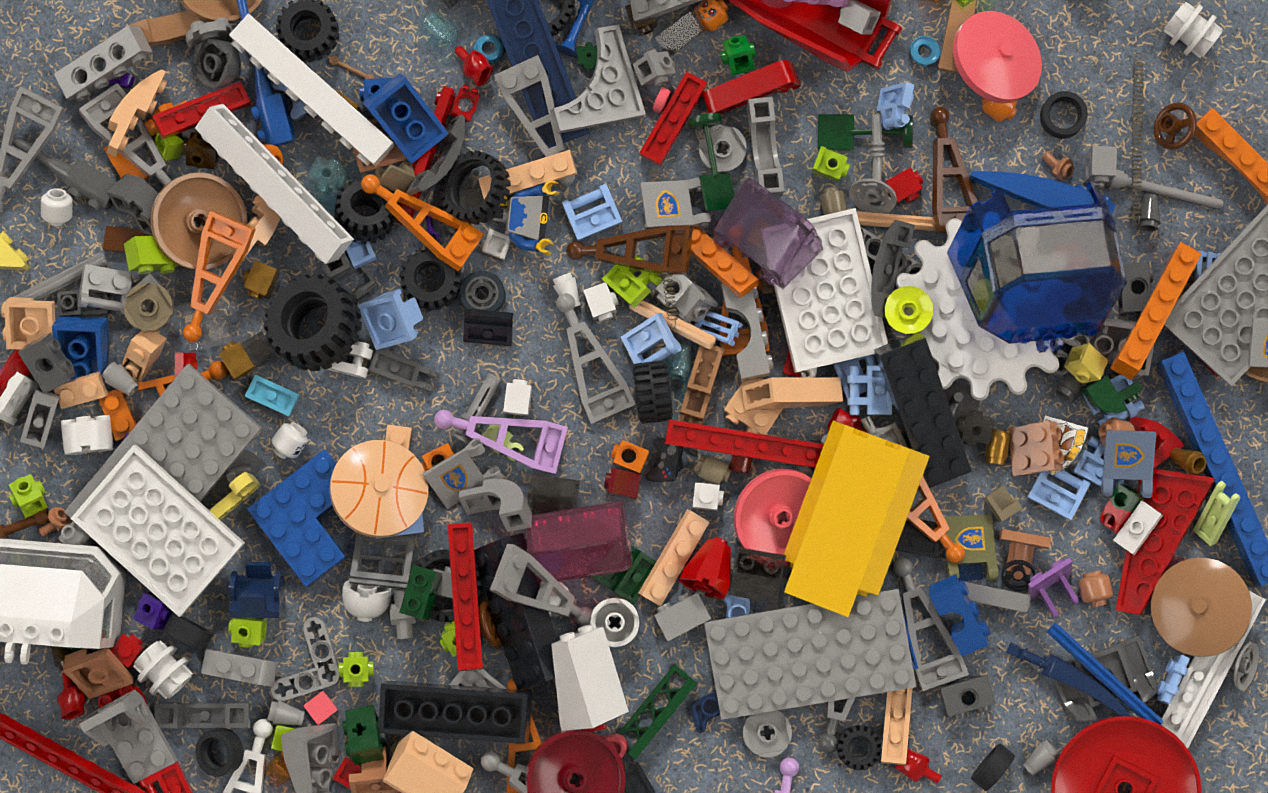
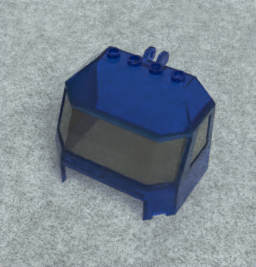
(1039, 269)

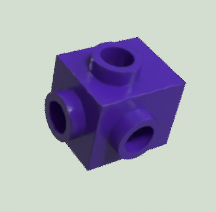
(152, 611)

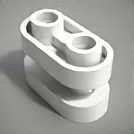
(359, 352)

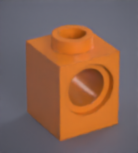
(444, 450)
(635, 466)

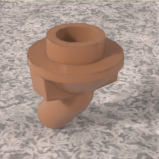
(1061, 170)
(58, 520)

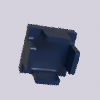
(257, 592)

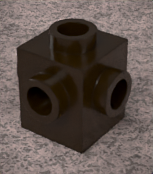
(199, 152)

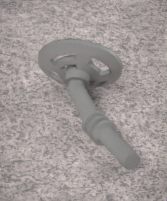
(875, 185)
(1246, 664)

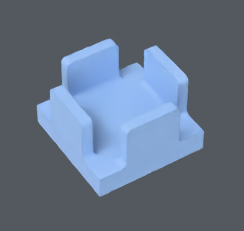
(390, 319)

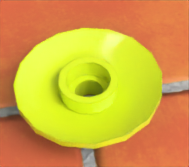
(916, 300)

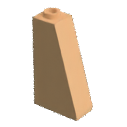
(792, 393)

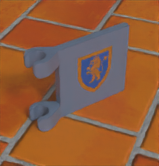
(1129, 457)

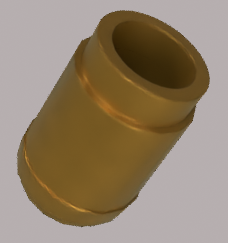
(997, 450)

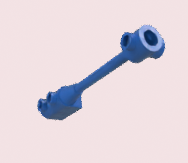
(270, 107)

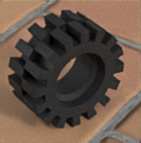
(872, 755)

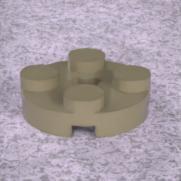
(135, 304)

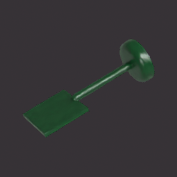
(838, 132)
(715, 188)

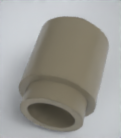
(833, 201)
(712, 469)

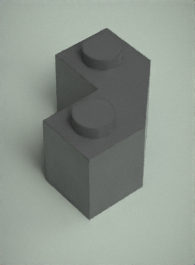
(136, 198)

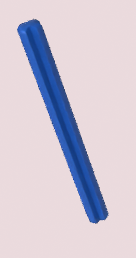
(1102, 674)

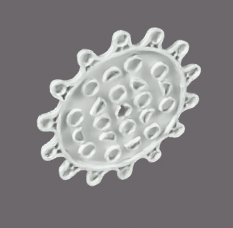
(954, 336)

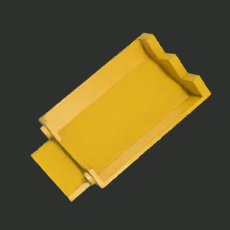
(851, 518)

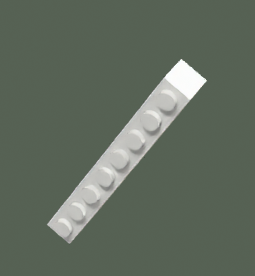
(312, 90)
(274, 183)

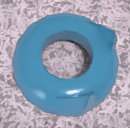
(928, 42)
(499, 52)

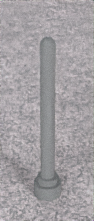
(1122, 180)

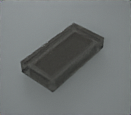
(680, 33)

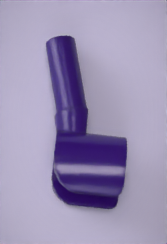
(125, 81)
(430, 228)

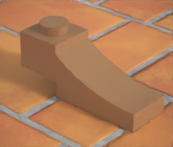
(167, 28)

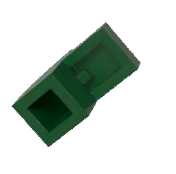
(1105, 398)

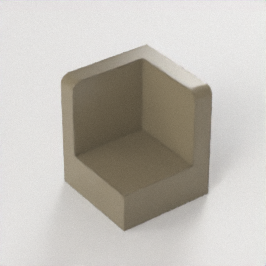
(396, 177)
(1002, 504)

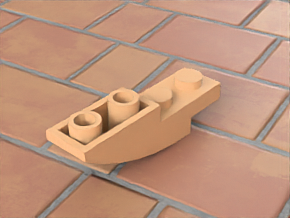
(134, 106)
(264, 224)

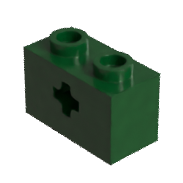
(420, 592)
(363, 737)

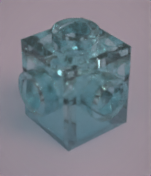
(323, 167)

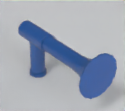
(568, 45)

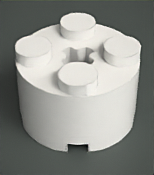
(87, 435)
(629, 620)

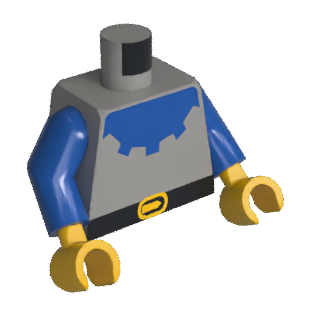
(527, 217)

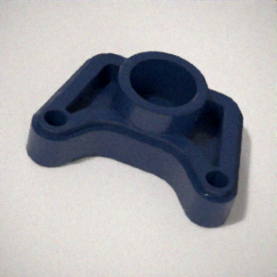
(704, 710)

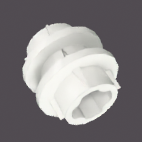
(1193, 30)
(163, 669)

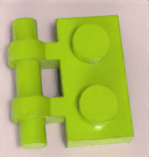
(628, 286)

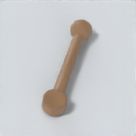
(335, 61)

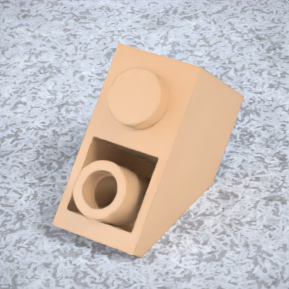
(142, 354)

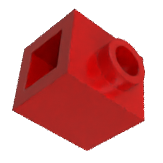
(906, 185)
(128, 650)

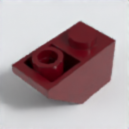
(622, 483)

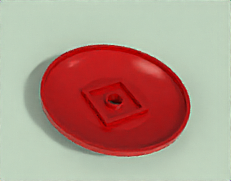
(1129, 752)

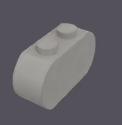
(239, 667)

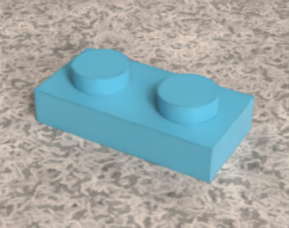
(272, 395)

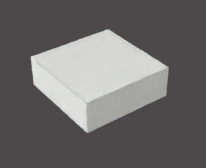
(496, 244)

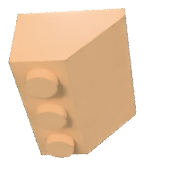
(425, 768)

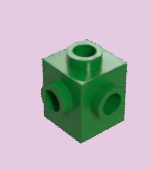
(738, 55)

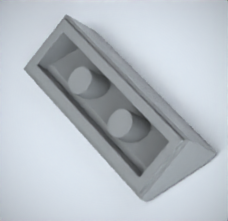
(998, 597)

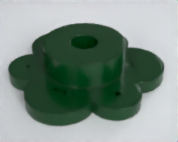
(583, 52)

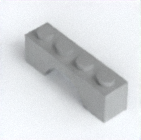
(763, 144)
(752, 361)

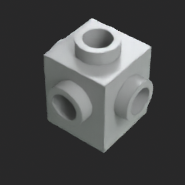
(654, 68)

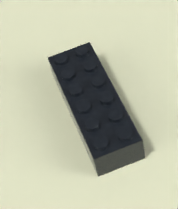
(922, 407)
(522, 628)
(455, 711)

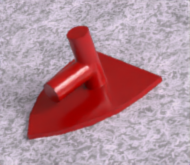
(1165, 439)

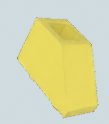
(9, 257)

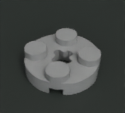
(211, 30)
(735, 152)
(779, 740)

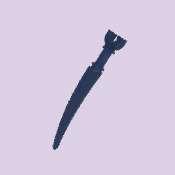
(1070, 675)

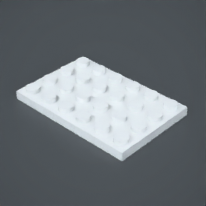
(829, 301)
(157, 530)

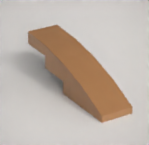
(956, 17)
(701, 385)

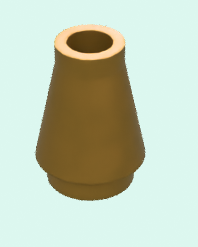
(1191, 461)

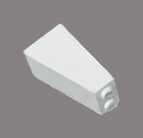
(586, 680)

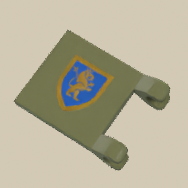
(977, 538)

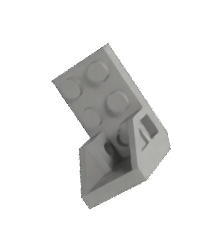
(132, 734)

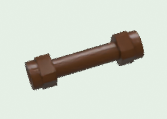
(40, 518)

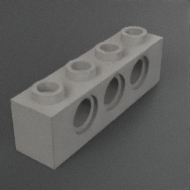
(72, 76)

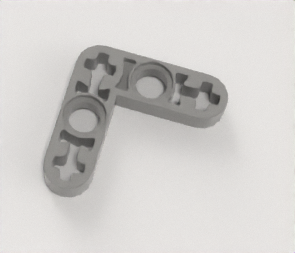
(315, 673)

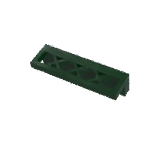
(663, 716)

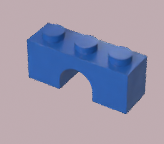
(952, 596)

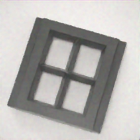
(381, 579)

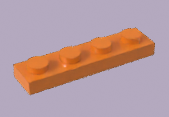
(721, 264)

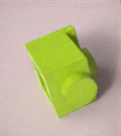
(823, 169)

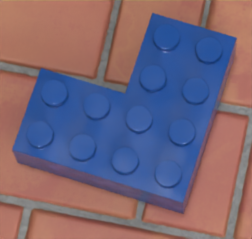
(292, 522)

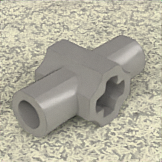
(402, 621)

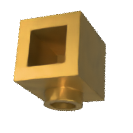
(260, 280)
(236, 360)

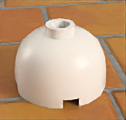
(365, 600)

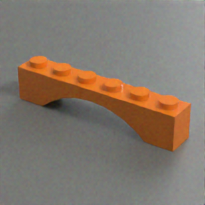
(1228, 144)
(1156, 311)

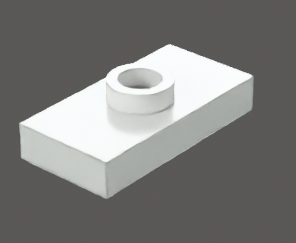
(1138, 527)

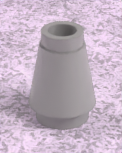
(119, 378)
(284, 714)
(1042, 757)

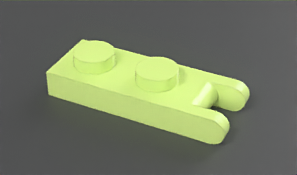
(1216, 515)

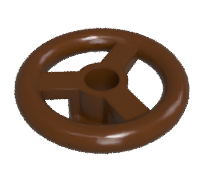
(1172, 125)
(488, 626)

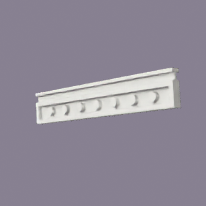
(1201, 686)

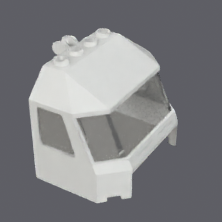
(58, 596)

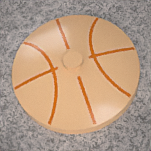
(378, 488)

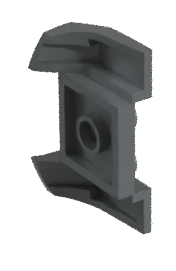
(1126, 662)

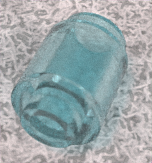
(440, 28)

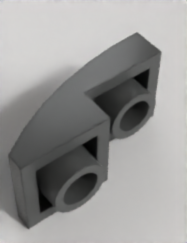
(69, 304)

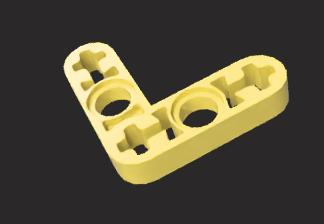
(241, 488)

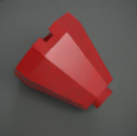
(709, 569)

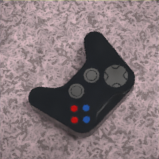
(668, 462)

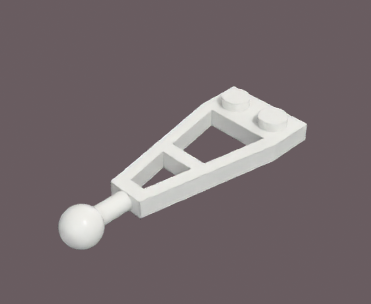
(262, 730)

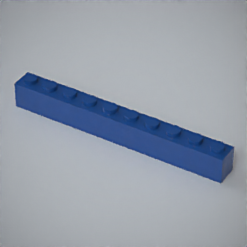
(1207, 439)

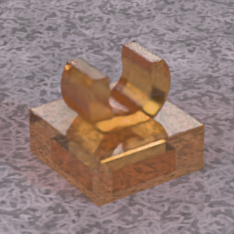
(278, 769)

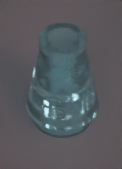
(681, 363)

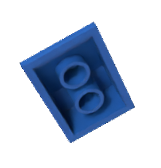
(405, 118)
(83, 343)

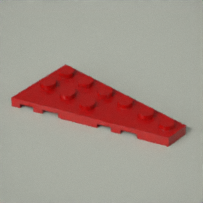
(1178, 500)

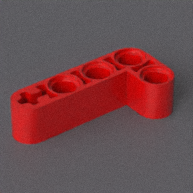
(756, 84)

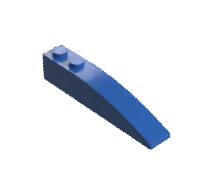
(1036, 190)

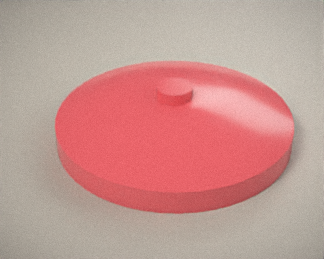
(997, 57)
(769, 509)

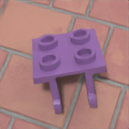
(1059, 572)

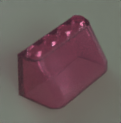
(581, 541)

